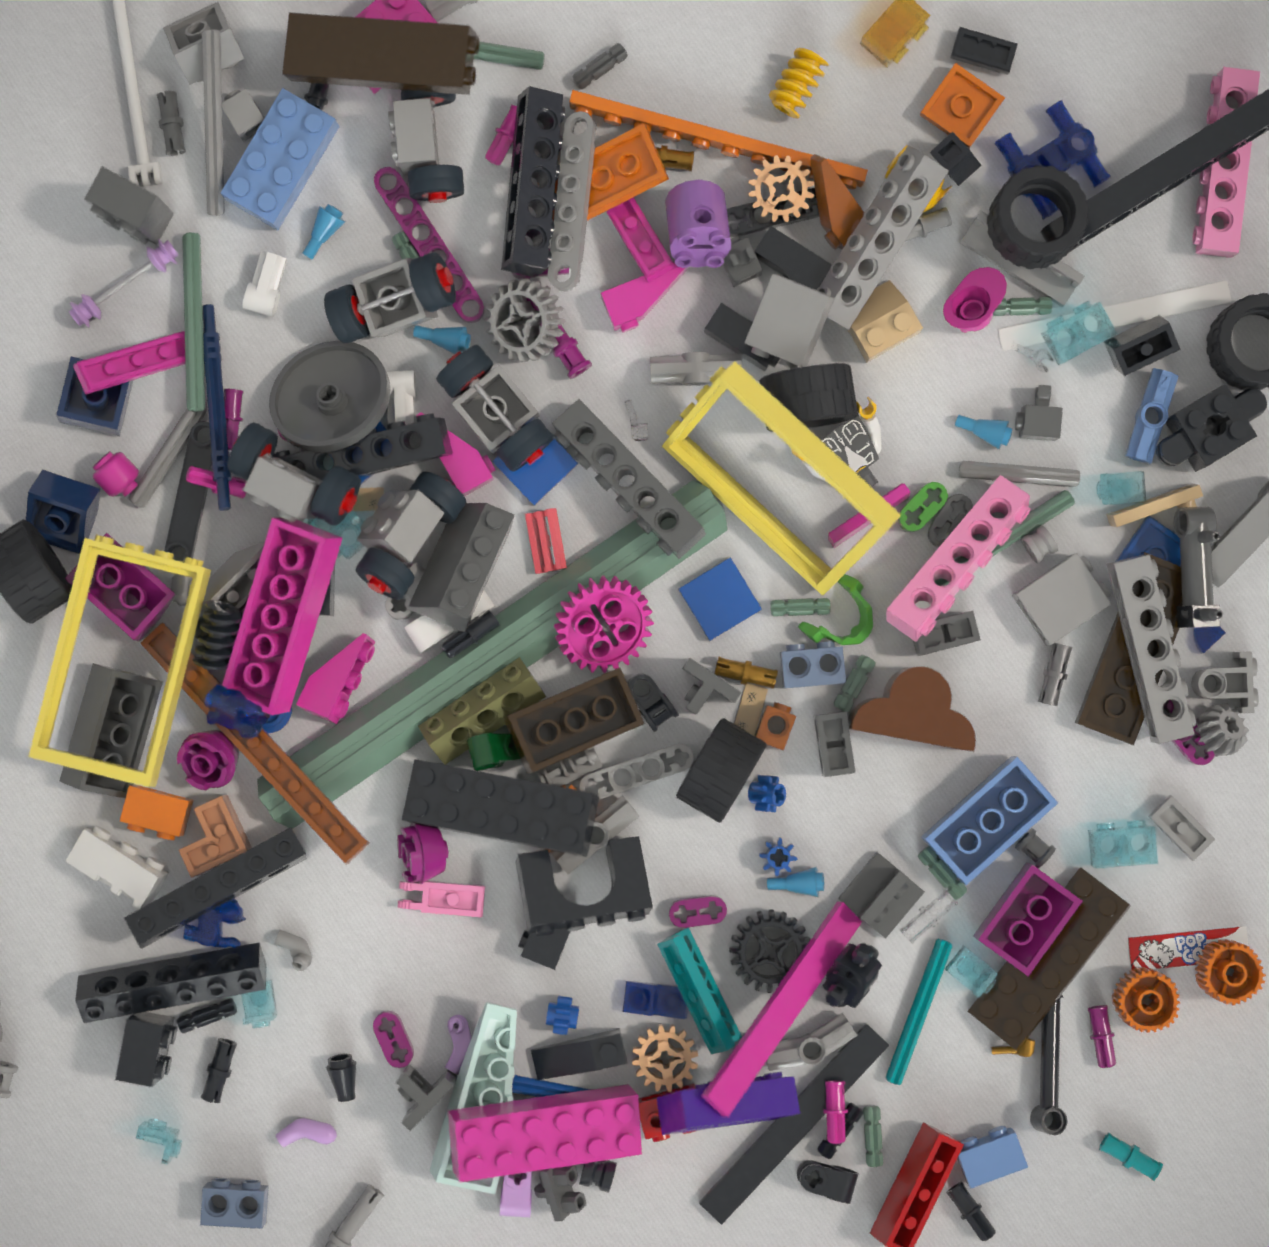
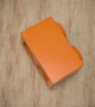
(156, 811)

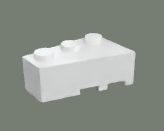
(118, 866)

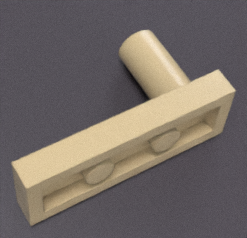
(1179, 497)

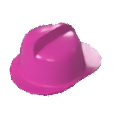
(975, 299)

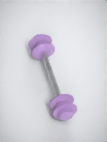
(88, 307)

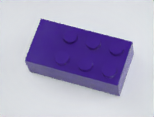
(765, 1100)

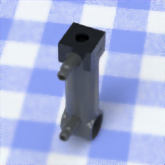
(1196, 532)

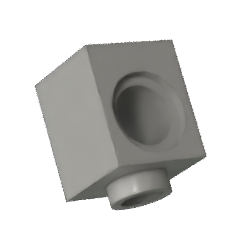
(242, 113)

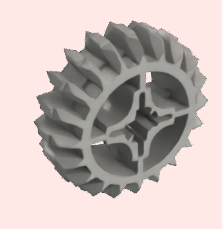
(514, 298)

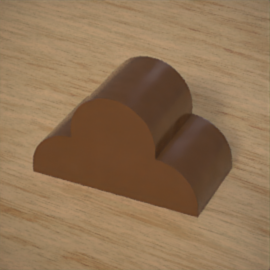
(915, 709)

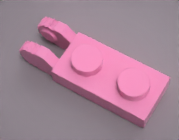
(445, 898)

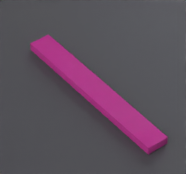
(781, 1009)

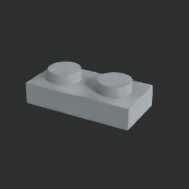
(1181, 827)

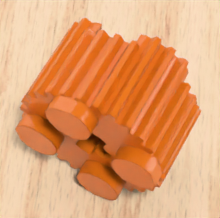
(1213, 968)
(1142, 1016)

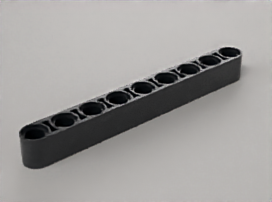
(1171, 169)

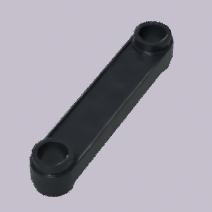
(190, 497)

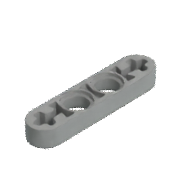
(634, 766)

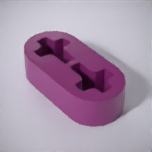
(697, 919)
(386, 1041)

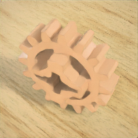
(793, 197)
(680, 1056)

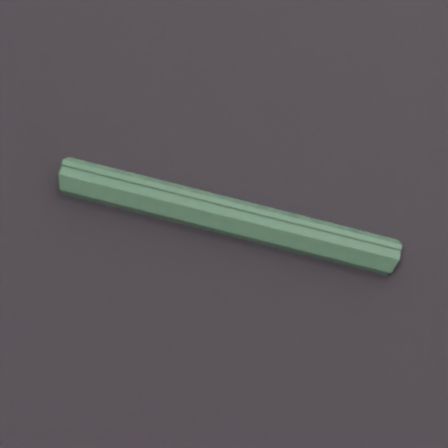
(526, 630)

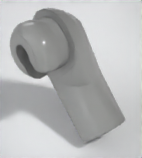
(180, 587)
(298, 948)

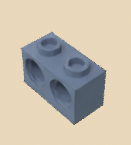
(813, 674)
(235, 1212)

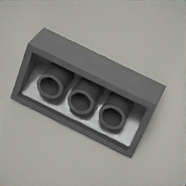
(462, 565)
(112, 726)

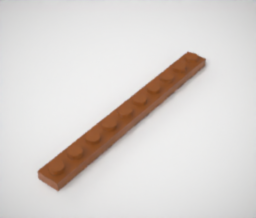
(267, 757)

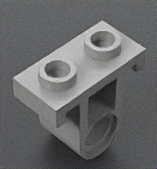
(1231, 682)

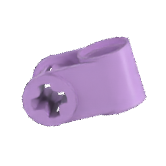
(516, 1195)

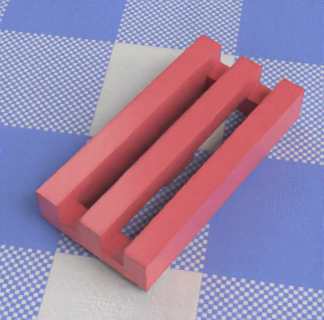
(541, 543)

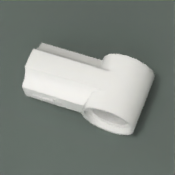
(264, 292)
(402, 396)

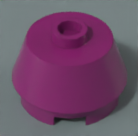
(208, 759)
(422, 852)

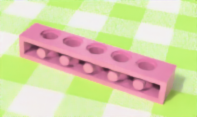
(1225, 242)
(1000, 497)

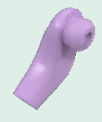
(461, 1037)
(306, 1128)

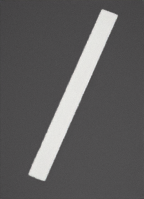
(1126, 313)

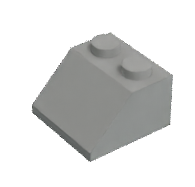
(187, 42)

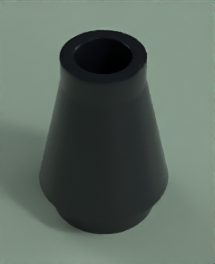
(342, 1073)

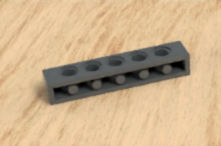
(580, 420)

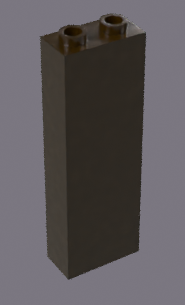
(380, 53)

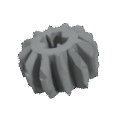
(1221, 730)

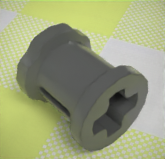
(1035, 848)

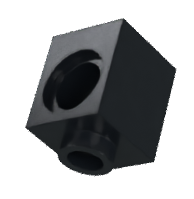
(956, 158)

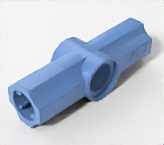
(1156, 396)

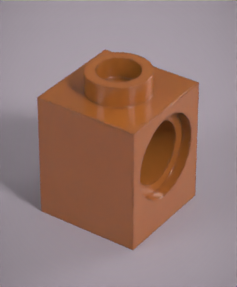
(776, 740)

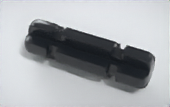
(207, 1015)
(854, 1114)

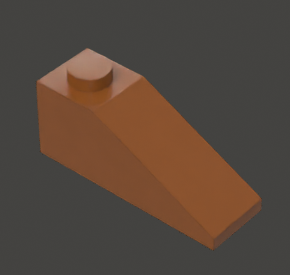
(836, 205)

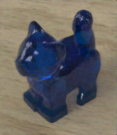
(232, 711)
(210, 926)

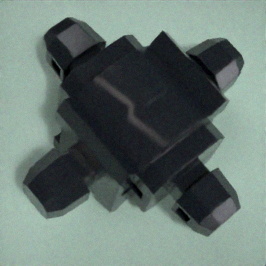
(852, 975)

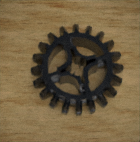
(758, 958)

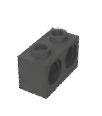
(949, 633)
(834, 744)

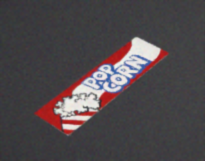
(1178, 948)

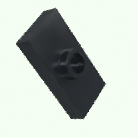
(983, 50)

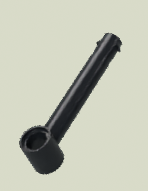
(1050, 1075)

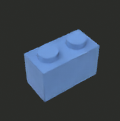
(991, 1156)

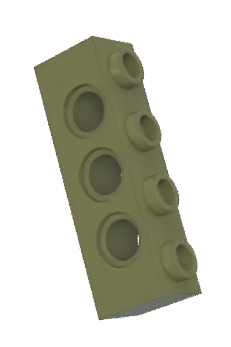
(481, 710)

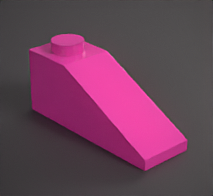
(636, 298)
(466, 466)

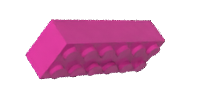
(282, 613)
(544, 1132)

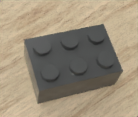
(128, 207)

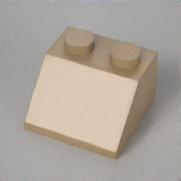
(884, 322)

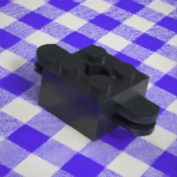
(1211, 427)

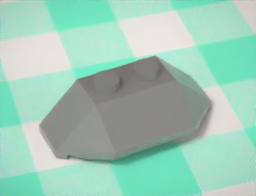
(231, 583)

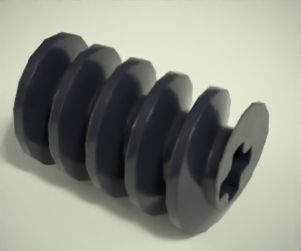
(220, 637)

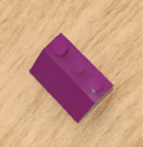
(127, 594)
(1027, 918)

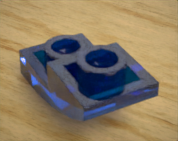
(654, 999)

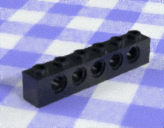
(517, 254)
(433, 445)
(215, 888)
(171, 982)

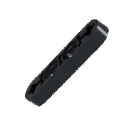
(738, 212)

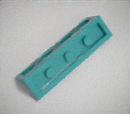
(700, 991)

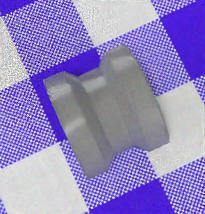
(1039, 544)

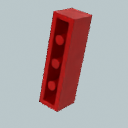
(916, 1188)

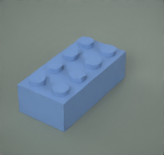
(280, 159)
(989, 819)

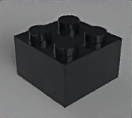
(145, 1049)

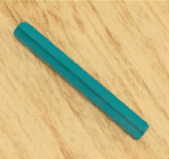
(918, 1011)

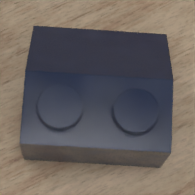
(62, 510)

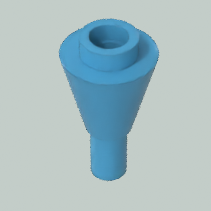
(326, 224)
(449, 338)
(992, 431)
(804, 882)

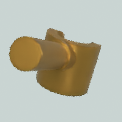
(1025, 1050)

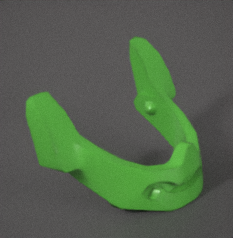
(858, 632)

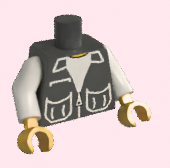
(856, 443)

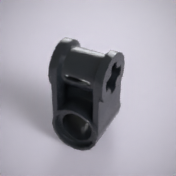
(652, 703)
(833, 1181)

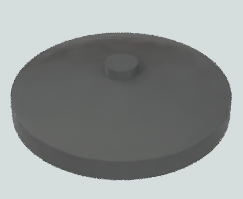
(329, 396)

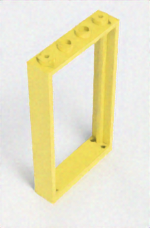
(807, 446)
(66, 643)

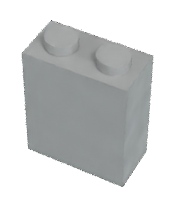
(789, 322)
(1062, 598)

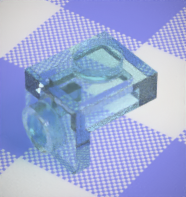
(1122, 488)
(972, 971)
(260, 1007)
(158, 1132)

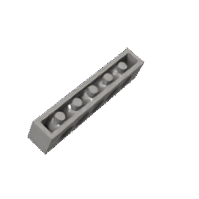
(881, 234)
(1137, 637)

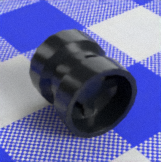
(600, 1174)

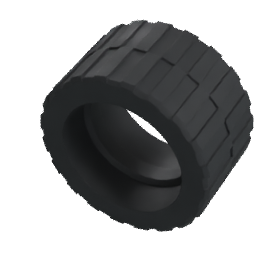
(1058, 188)
(1220, 347)
(815, 393)
(31, 573)
(721, 770)

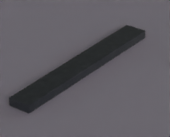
(790, 1130)

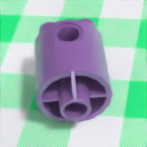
(698, 224)

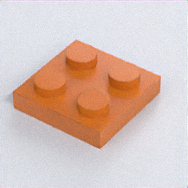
(962, 105)

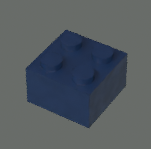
(94, 411)

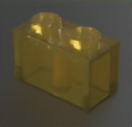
(895, 30)

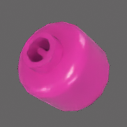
(115, 474)

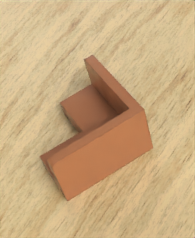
(223, 838)

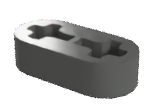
(944, 516)

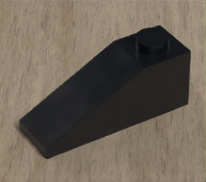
(580, 1055)

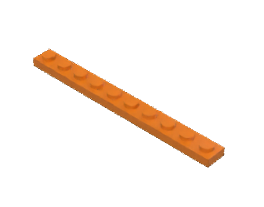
(705, 137)

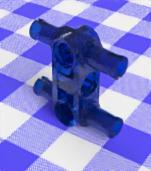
(1057, 154)

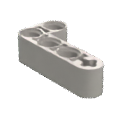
(1241, 539)

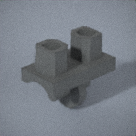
(558, 1191)

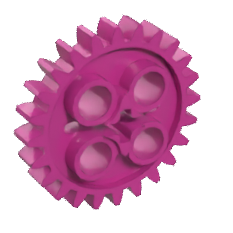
(579, 639)

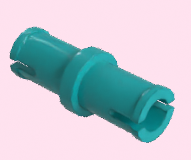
(1131, 1156)

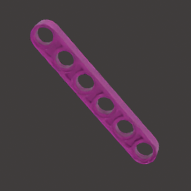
(432, 243)

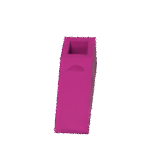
(331, 685)

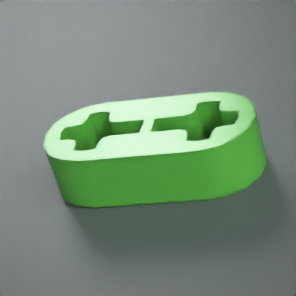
(928, 512)

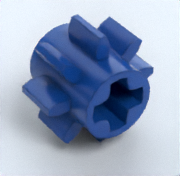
(767, 793)
(772, 849)
(562, 1015)

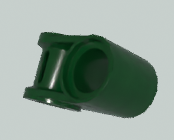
(491, 750)

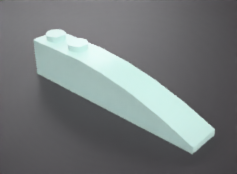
(482, 1080)

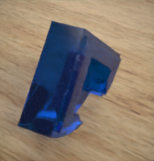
(1206, 636)

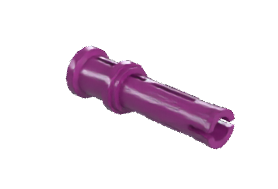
(568, 352)

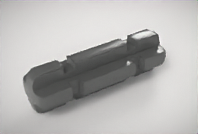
(600, 66)

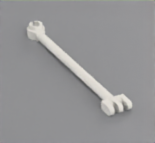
(143, 165)

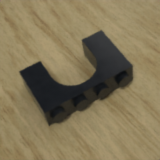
(790, 261)
(549, 910)

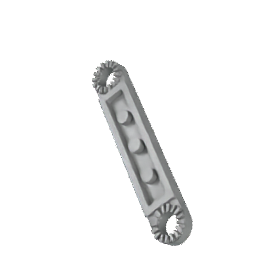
(572, 201)

